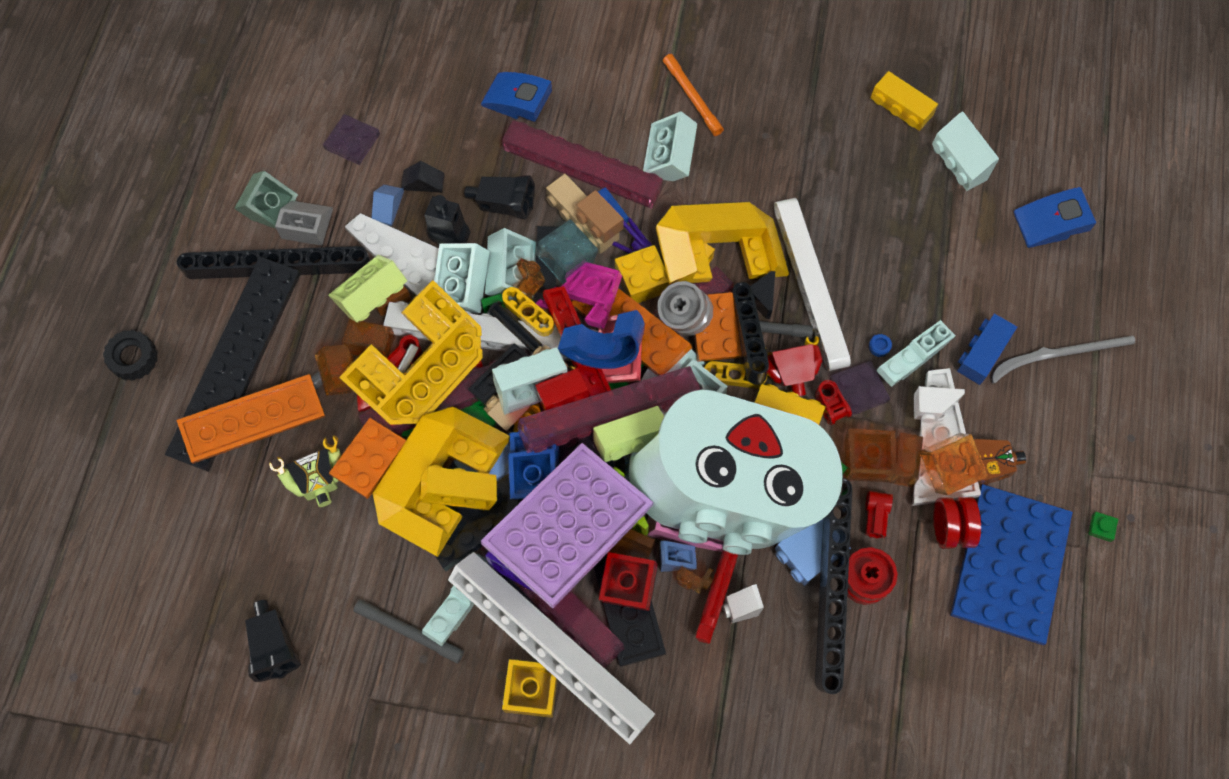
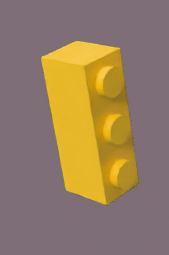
(904, 101)
(789, 402)
(458, 487)

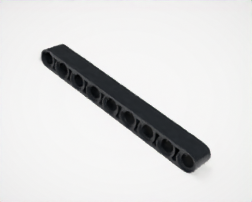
(244, 259)
(838, 597)

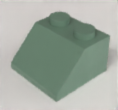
(264, 199)

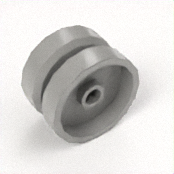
(685, 308)

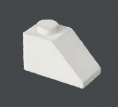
(934, 402)
(743, 604)

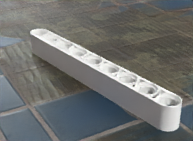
(812, 284)

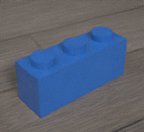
(986, 348)

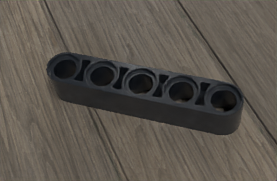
(749, 341)

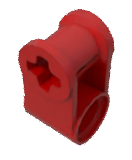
(835, 405)

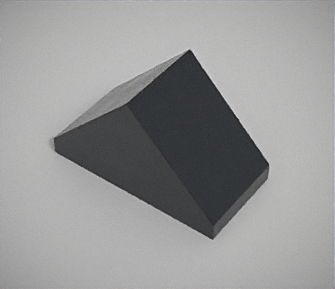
(423, 178)
(764, 293)

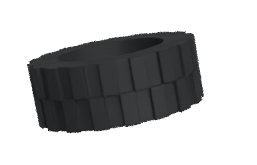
(119, 343)

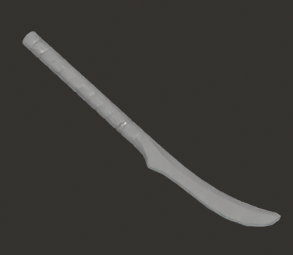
(1045, 353)

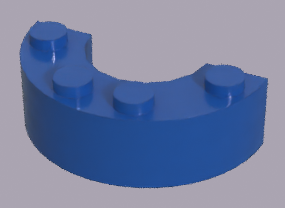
(605, 349)

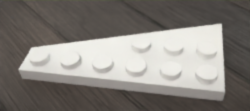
(411, 256)
(945, 427)

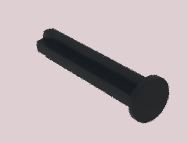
(514, 326)

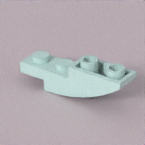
(916, 353)
(449, 615)

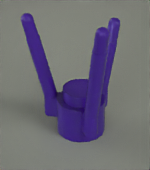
(640, 240)

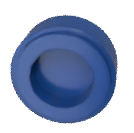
(880, 345)

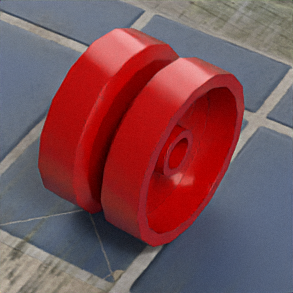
(957, 522)
(881, 572)

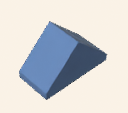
(386, 203)
(676, 555)

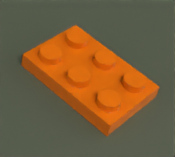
(721, 336)
(367, 458)

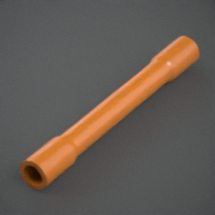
(709, 119)

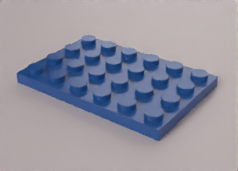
(1015, 568)

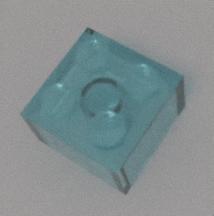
(566, 250)

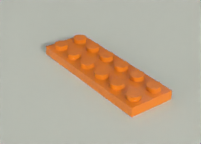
(660, 343)
(250, 418)

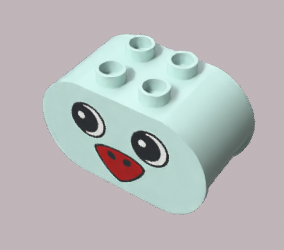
(737, 472)

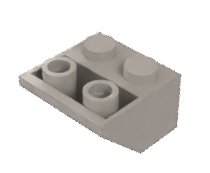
(303, 222)

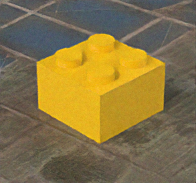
(642, 274)
(529, 689)

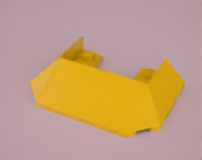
(690, 226)
(434, 375)
(431, 443)

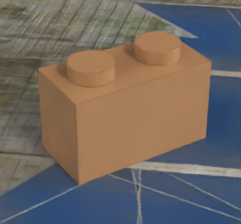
(599, 217)

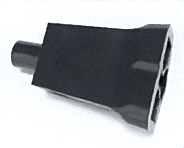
(504, 195)
(445, 222)
(269, 645)

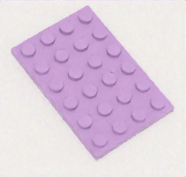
(567, 524)

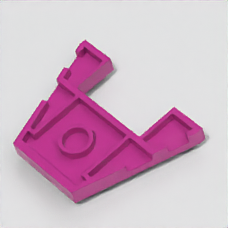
(593, 286)

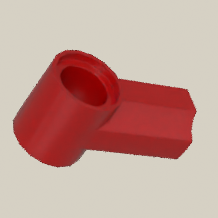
(398, 354)
(878, 508)

